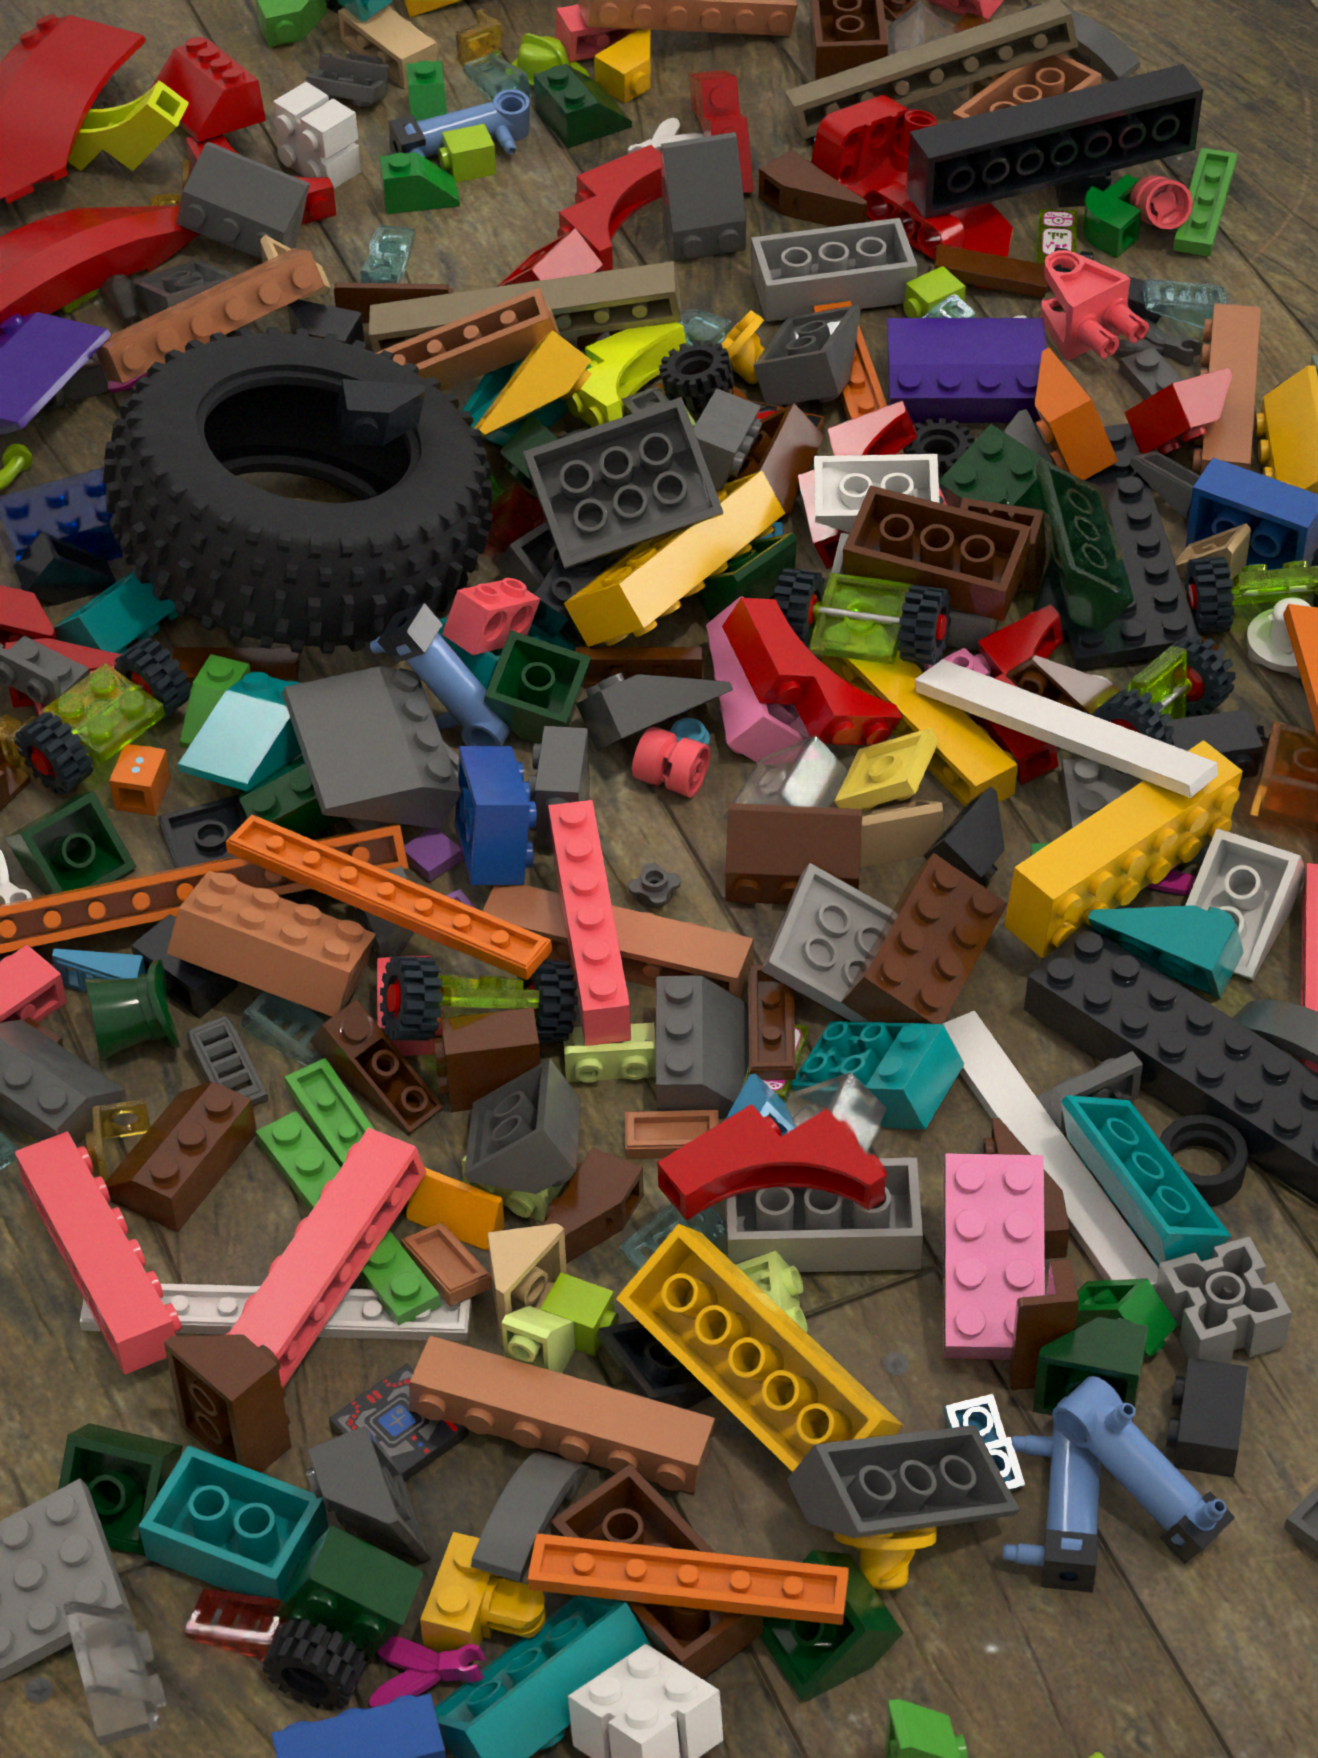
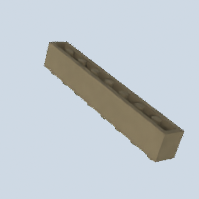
(938, 64)
(578, 302)

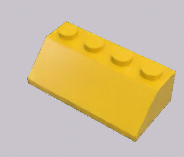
(1290, 431)

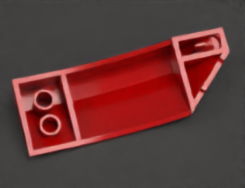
(47, 92)
(78, 250)

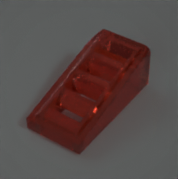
(242, 1638)

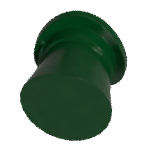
(131, 1011)

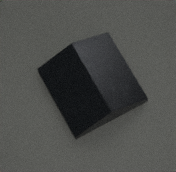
(651, 1366)

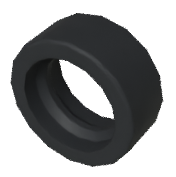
(1214, 1134)

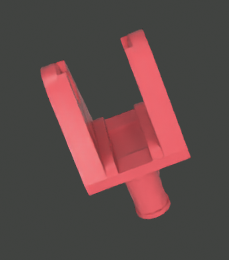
(1093, 306)

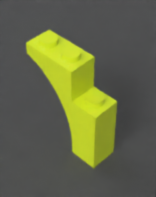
(130, 129)
(621, 368)

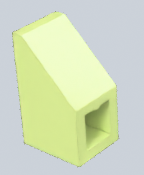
(538, 1338)

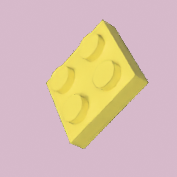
(887, 771)

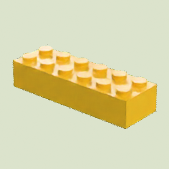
(673, 566)
(1116, 854)
(749, 1350)

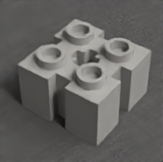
(1224, 1303)

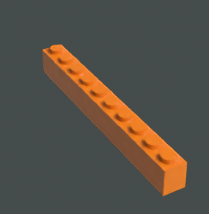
(162, 893)

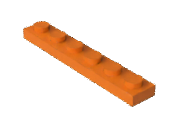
(688, 1579)

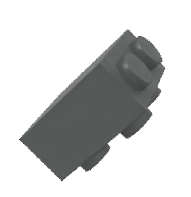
(560, 774)

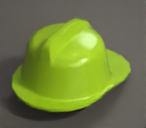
(540, 54)

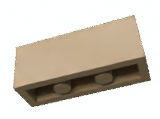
(388, 38)

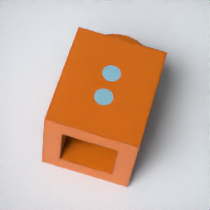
(140, 779)

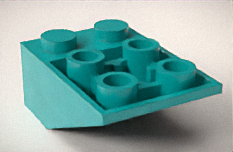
(899, 1063)

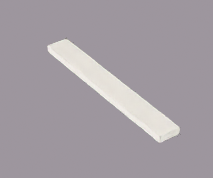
(1067, 728)
(1007, 1096)
(359, 1314)

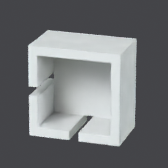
(314, 132)
(637, 1707)

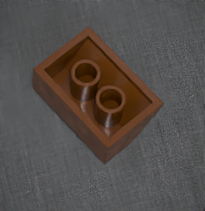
(783, 452)
(777, 842)
(184, 1154)
(230, 1397)

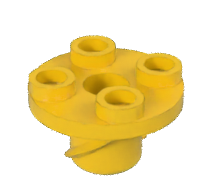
(744, 346)
(887, 1556)

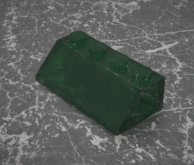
(1083, 547)

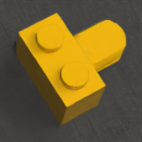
(474, 1603)

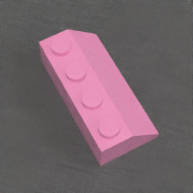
(749, 725)

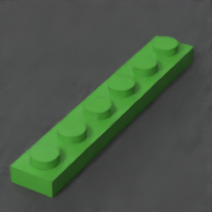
(307, 1169)

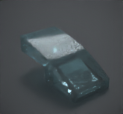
(388, 255)
(704, 326)

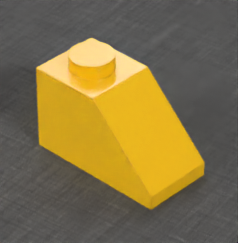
(626, 66)

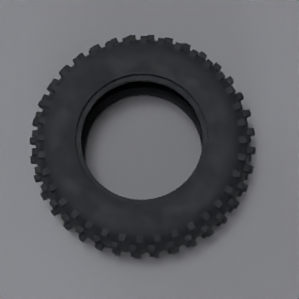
(279, 562)

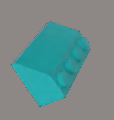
(116, 617)
(1142, 1178)
(526, 1688)

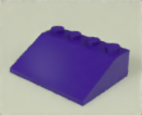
(38, 360)
(965, 367)

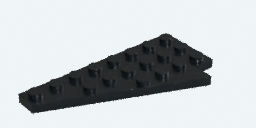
(1160, 605)

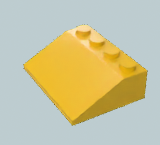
(547, 374)

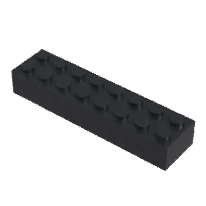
(1053, 140)
(1188, 1050)

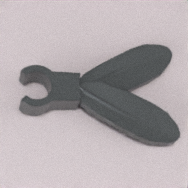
(1171, 346)

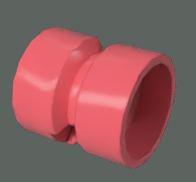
(1162, 201)
(671, 761)

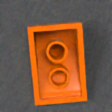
(1070, 421)

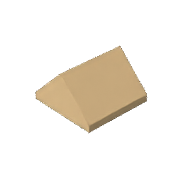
(899, 831)
(525, 1266)

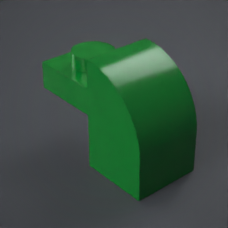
(1110, 219)

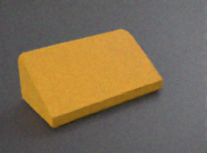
(461, 1208)

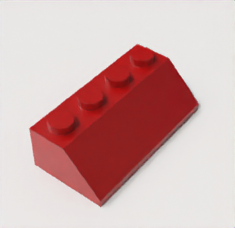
(217, 88)

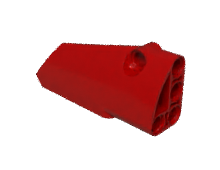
(869, 154)

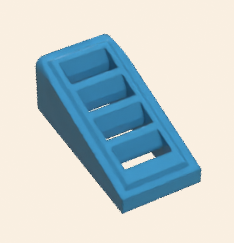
(95, 965)

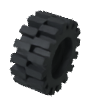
(696, 373)
(941, 439)
(314, 1664)

